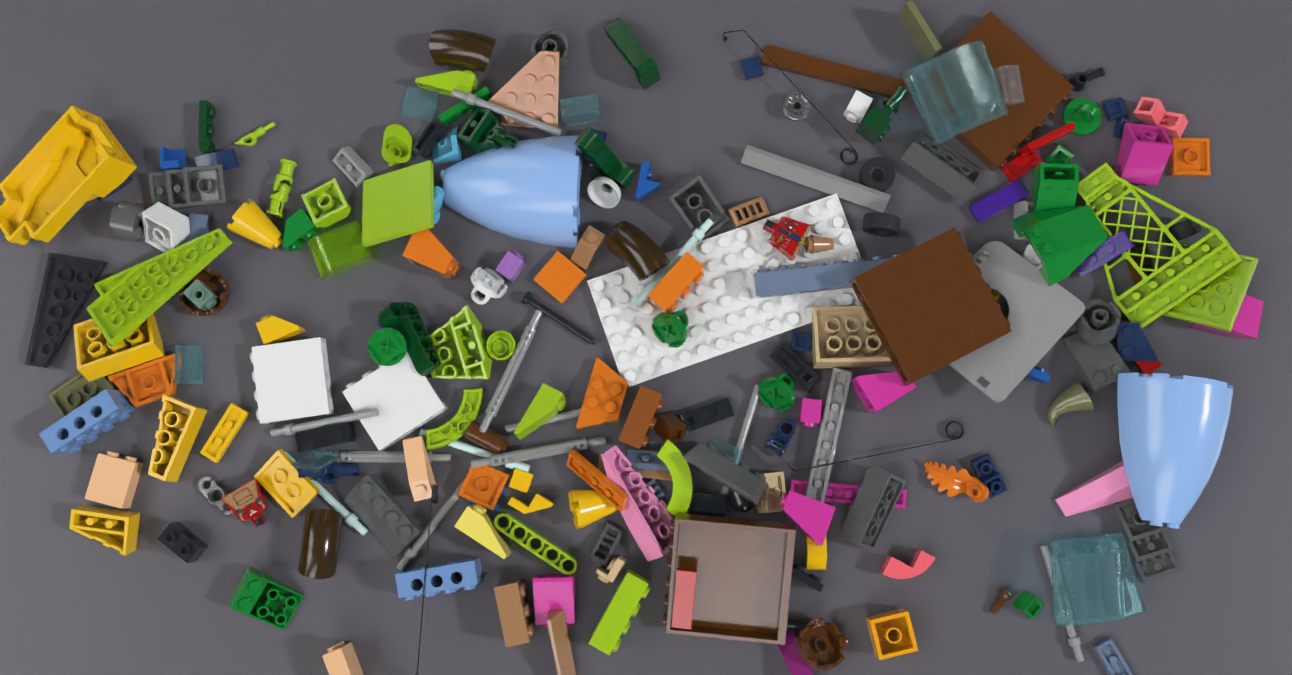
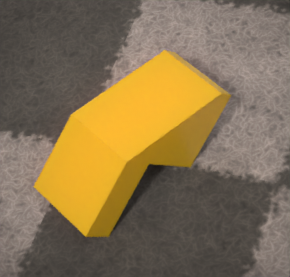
(538, 503)
(815, 556)

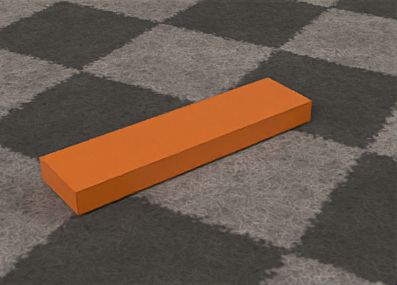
(597, 480)

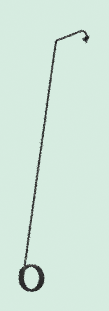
(845, 149)
(946, 432)
(434, 499)

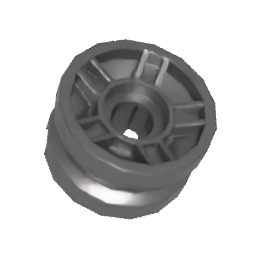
(796, 114)

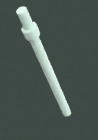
(697, 235)
(481, 452)
(350, 519)

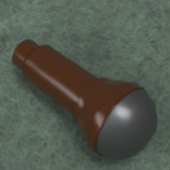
(1004, 594)

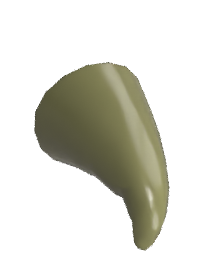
(1071, 400)

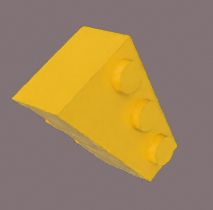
(107, 525)

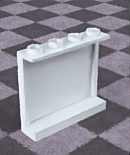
(292, 380)
(402, 398)

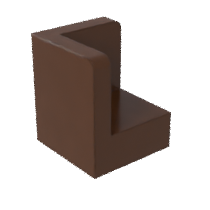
(670, 427)

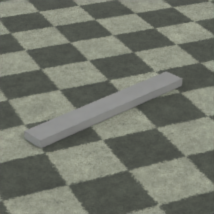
(815, 178)
(828, 434)

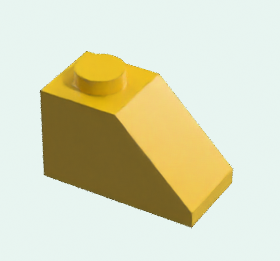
(276, 329)

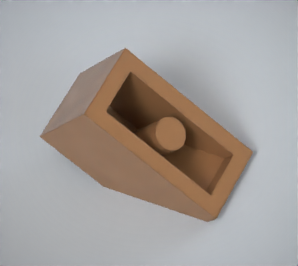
(588, 247)

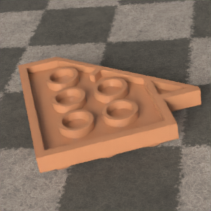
(533, 91)

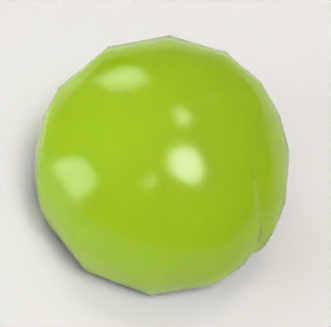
(500, 345)

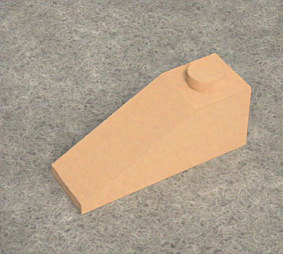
(418, 468)

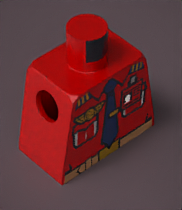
(787, 235)

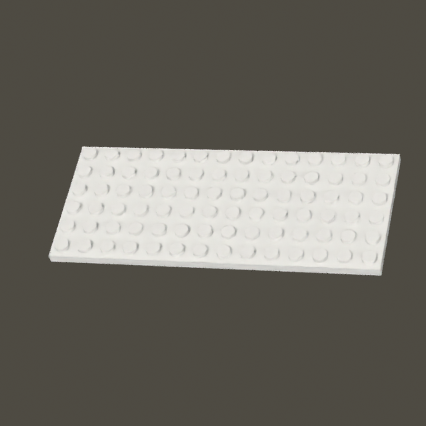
(723, 304)

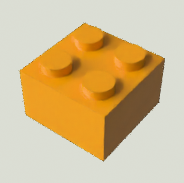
(891, 634)

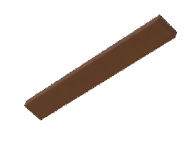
(832, 71)

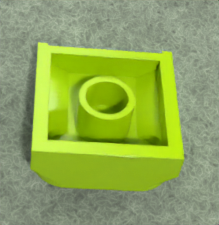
(326, 204)

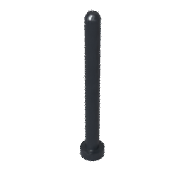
(557, 318)

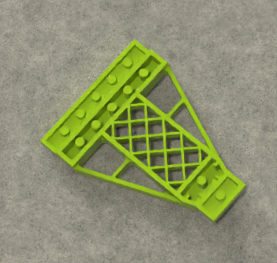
(1176, 278)

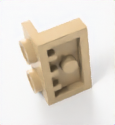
(773, 496)
(614, 567)

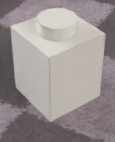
(857, 107)

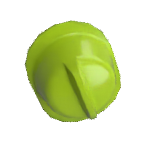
(396, 145)

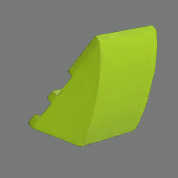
(461, 348)

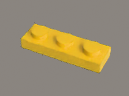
(224, 433)

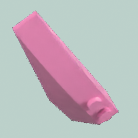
(1097, 492)
(644, 512)

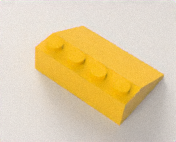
(98, 358)

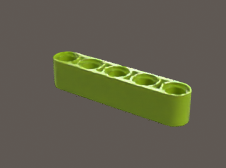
(546, 544)

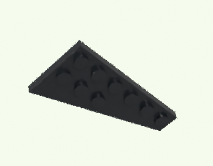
(62, 296)

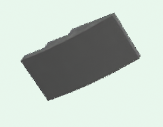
(188, 187)
(1147, 544)

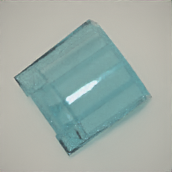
(955, 91)
(1093, 580)

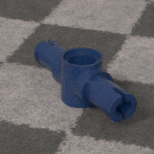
(331, 472)

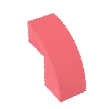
(1153, 113)
(896, 569)

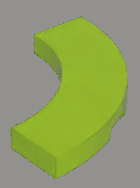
(459, 423)
(680, 475)

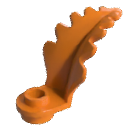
(956, 482)

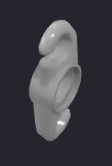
(208, 493)

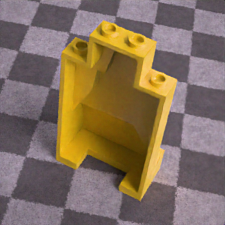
(59, 175)

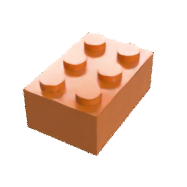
(676, 283)

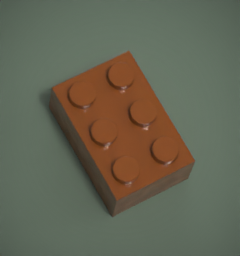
(641, 417)

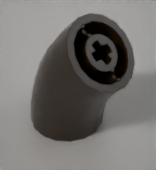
(461, 48)
(636, 250)
(320, 543)

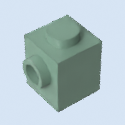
(201, 295)

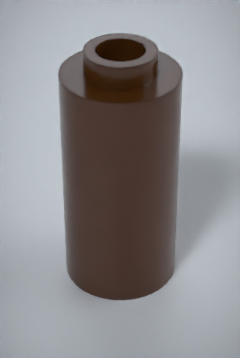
(490, 439)

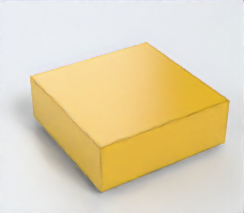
(521, 480)

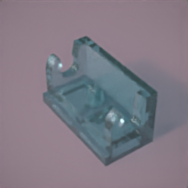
(580, 109)
(188, 364)

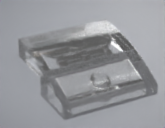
(1010, 84)

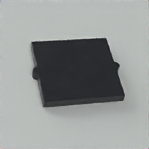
(708, 504)

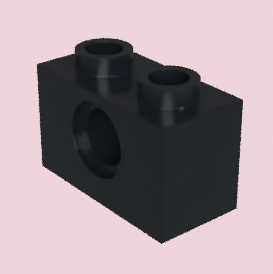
(182, 542)

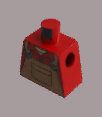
(247, 503)

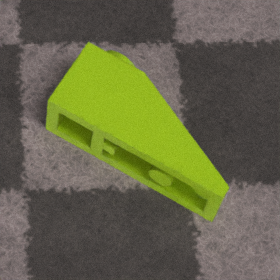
(448, 81)
(542, 409)

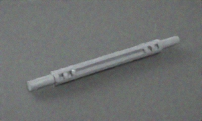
(511, 369)
(538, 452)
(384, 457)

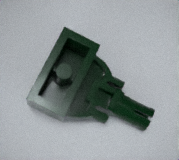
(876, 122)
(484, 132)

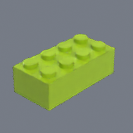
(617, 614)

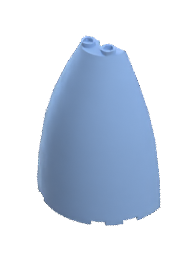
(521, 190)
(1170, 440)

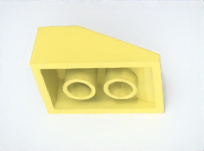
(481, 528)

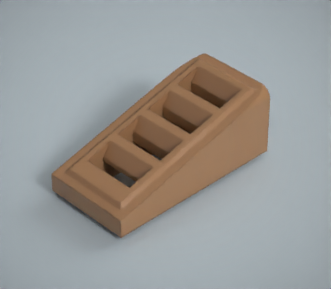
(734, 218)

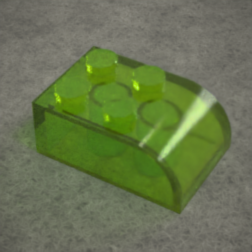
(340, 250)

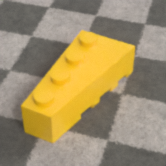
(175, 437)

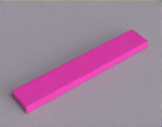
(841, 492)

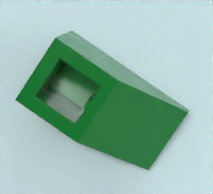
(298, 229)

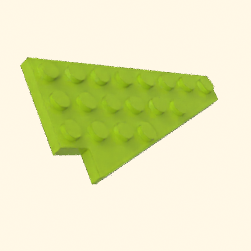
(142, 289)

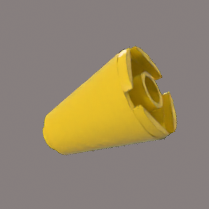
(255, 225)
(588, 507)

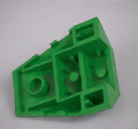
(1061, 238)

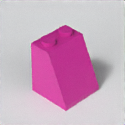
(1143, 153)
(1246, 323)
(880, 389)
(809, 515)
(554, 593)

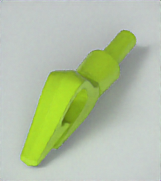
(254, 135)

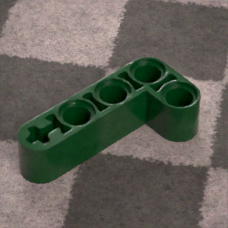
(633, 52)
(603, 158)
(419, 344)

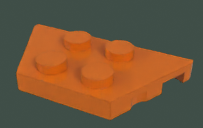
(147, 381)
(603, 397)

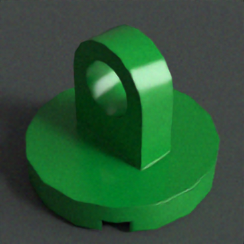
(1083, 114)
(670, 328)
(387, 346)
(776, 392)

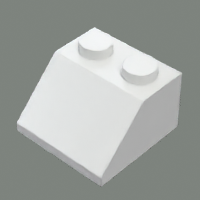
(164, 227)

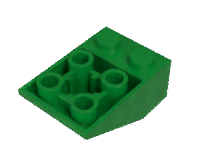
(1055, 186)
(265, 598)

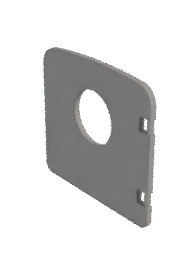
(1036, 317)

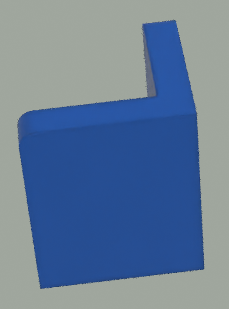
(172, 158)

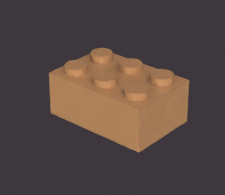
(514, 612)

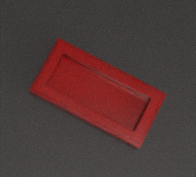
(1020, 165)

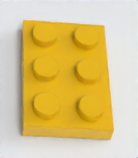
(283, 484)

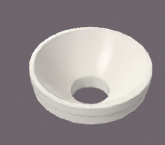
(601, 195)

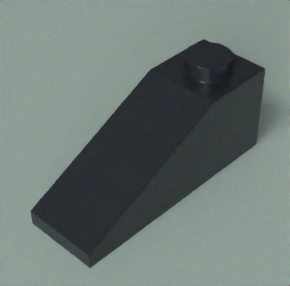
(325, 437)

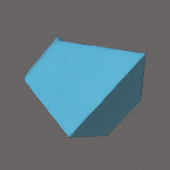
(448, 148)

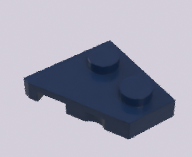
(1133, 344)

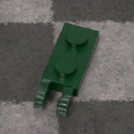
(205, 127)

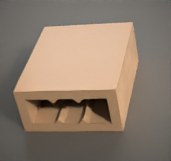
(114, 480)
(342, 660)

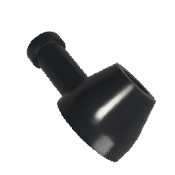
(1080, 86)

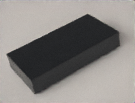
(428, 139)

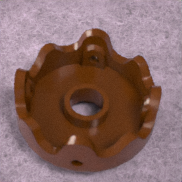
(216, 283)
(831, 640)

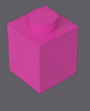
(810, 412)

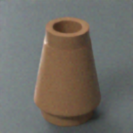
(818, 244)

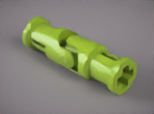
(280, 191)

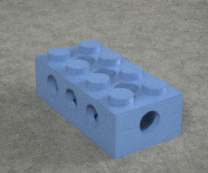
(87, 422)
(408, 580)

